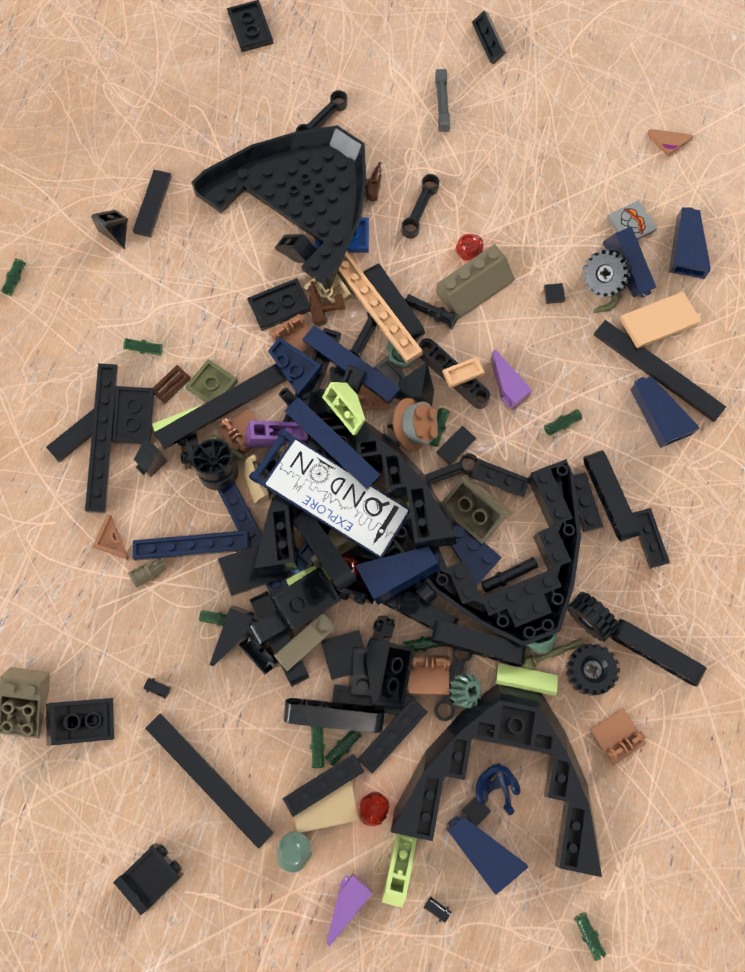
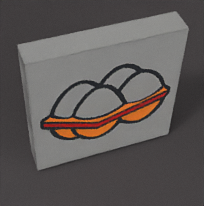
(634, 216)

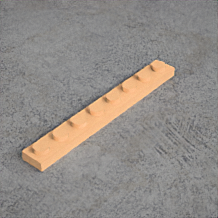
(379, 310)

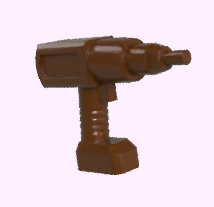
(374, 184)
(319, 308)

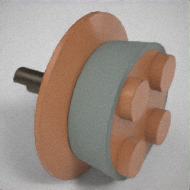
(414, 424)

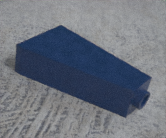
(627, 243)
(689, 245)
(664, 416)
(397, 572)
(489, 858)

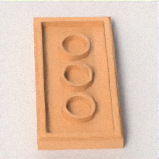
(660, 319)

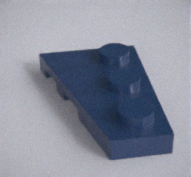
(295, 365)

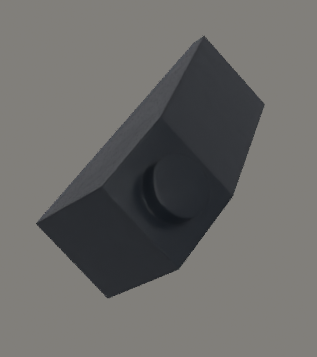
(233, 630)

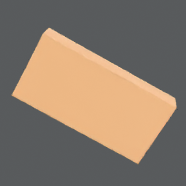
(463, 372)

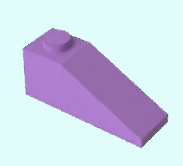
(510, 384)
(264, 433)
(349, 901)

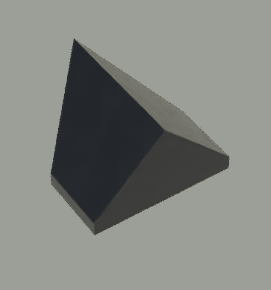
(112, 225)
(417, 386)

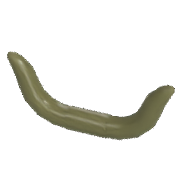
(614, 300)

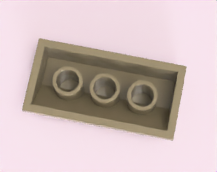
(475, 281)

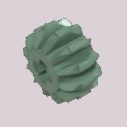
(465, 690)

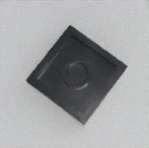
(339, 653)

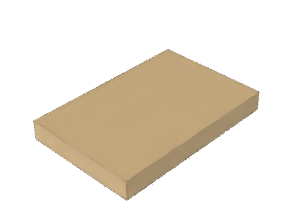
(331, 810)

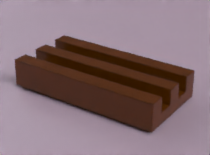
(185, 378)

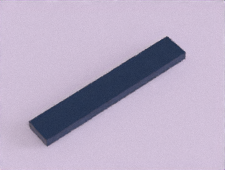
(343, 357)
(332, 443)
(190, 545)

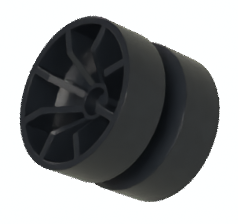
(215, 464)

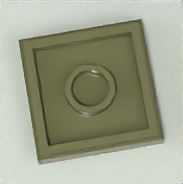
(210, 382)

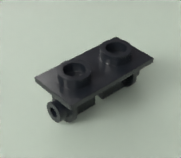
(186, 446)
(382, 627)
(262, 658)

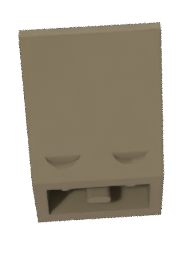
(23, 701)

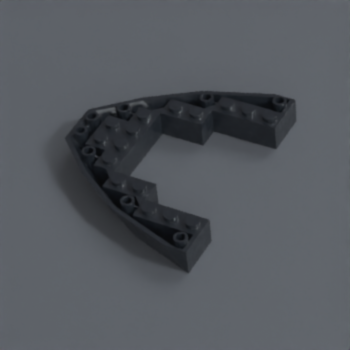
(402, 478)
(535, 605)
(519, 721)

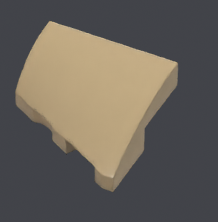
(338, 286)
(258, 492)

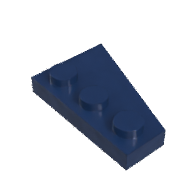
(478, 556)

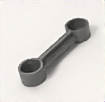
(443, 112)

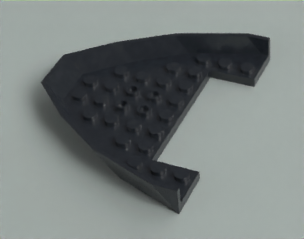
(307, 178)

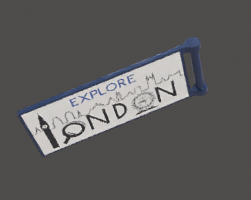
(332, 495)

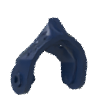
(485, 786)

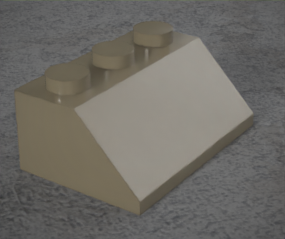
(475, 508)

